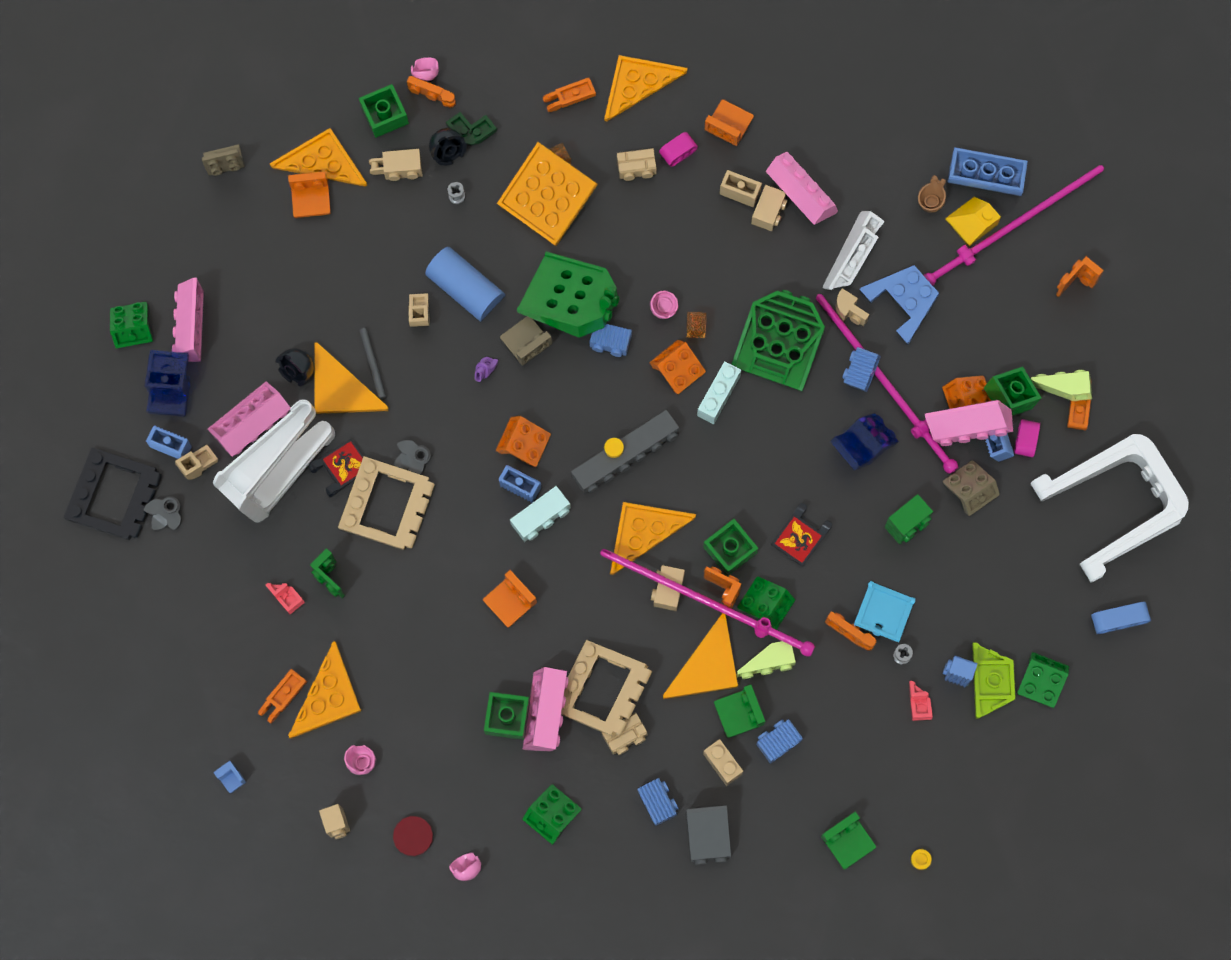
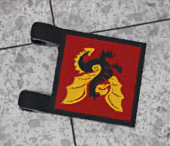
(341, 464)
(799, 538)

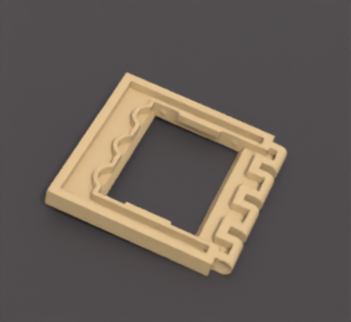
(360, 494)
(630, 691)

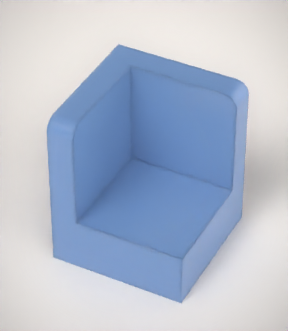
(230, 777)

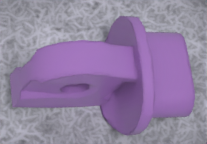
(485, 368)

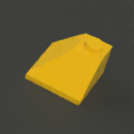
(973, 220)

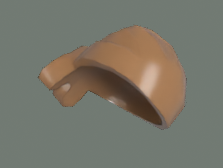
(932, 195)

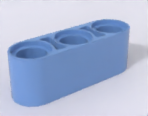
(1121, 617)

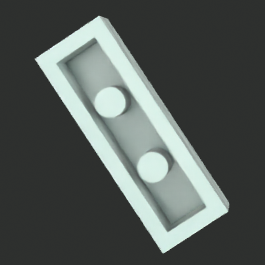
(719, 392)
(540, 514)

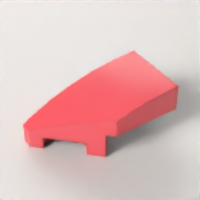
(286, 596)
(920, 703)

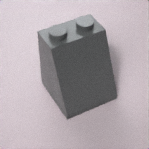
(708, 834)

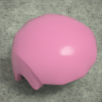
(425, 69)
(664, 304)
(360, 759)
(466, 867)

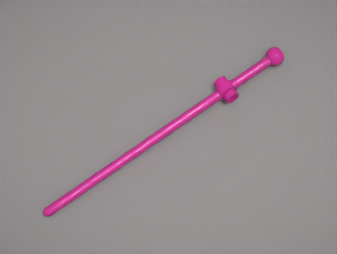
(967, 255)
(920, 428)
(762, 627)

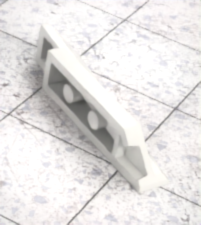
(854, 250)

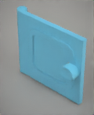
(884, 608)

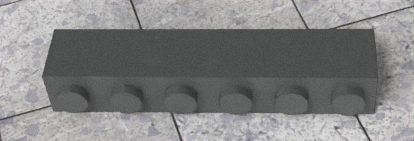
(636, 445)

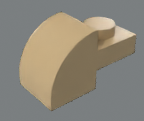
(847, 307)
(419, 310)
(194, 463)

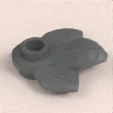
(409, 457)
(162, 515)

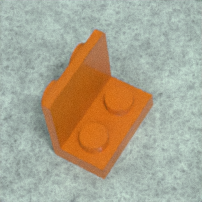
(728, 122)
(310, 194)
(1085, 270)
(678, 366)
(966, 391)
(523, 440)
(729, 583)
(510, 599)

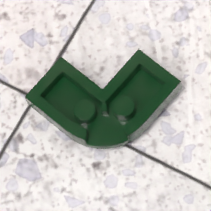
(473, 133)

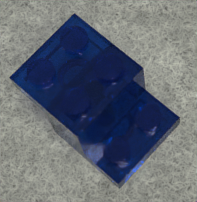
(167, 383)
(864, 441)

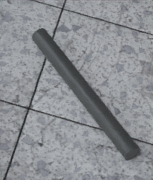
(372, 363)

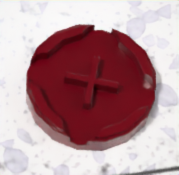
(413, 836)

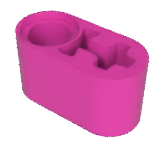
(678, 149)
(1027, 438)

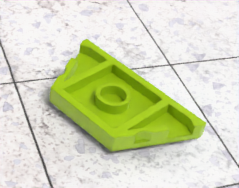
(992, 680)

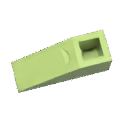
(1071, 386)
(773, 657)

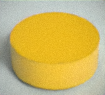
(614, 447)
(921, 859)

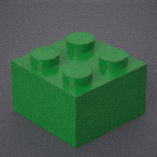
(383, 110)
(1013, 390)
(908, 519)
(730, 547)
(506, 715)

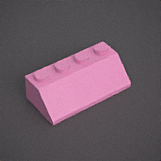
(801, 188)
(189, 319)
(249, 419)
(970, 422)
(545, 709)

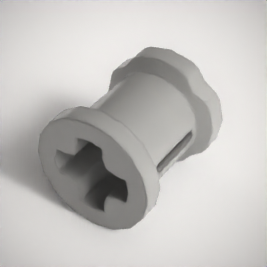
(456, 198)
(909, 652)

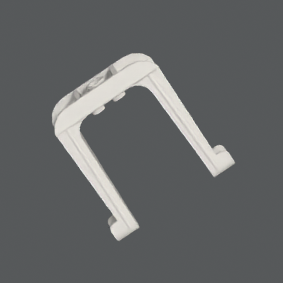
(274, 462)
(1155, 470)

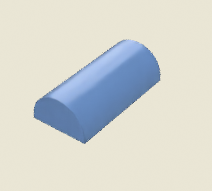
(987, 171)
(464, 283)

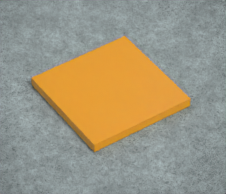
(547, 193)

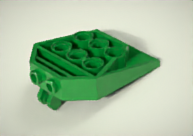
(570, 295)
(780, 368)

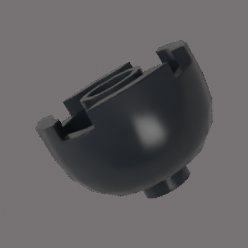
(447, 146)
(295, 365)

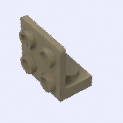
(223, 160)
(526, 340)
(972, 487)

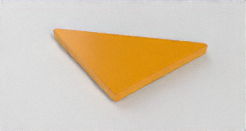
(637, 80)
(321, 154)
(339, 389)
(644, 528)
(709, 666)
(329, 696)

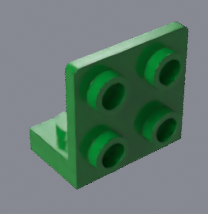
(130, 325)
(325, 564)
(767, 601)
(1043, 680)
(739, 712)
(551, 813)
(848, 841)

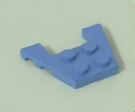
(911, 292)

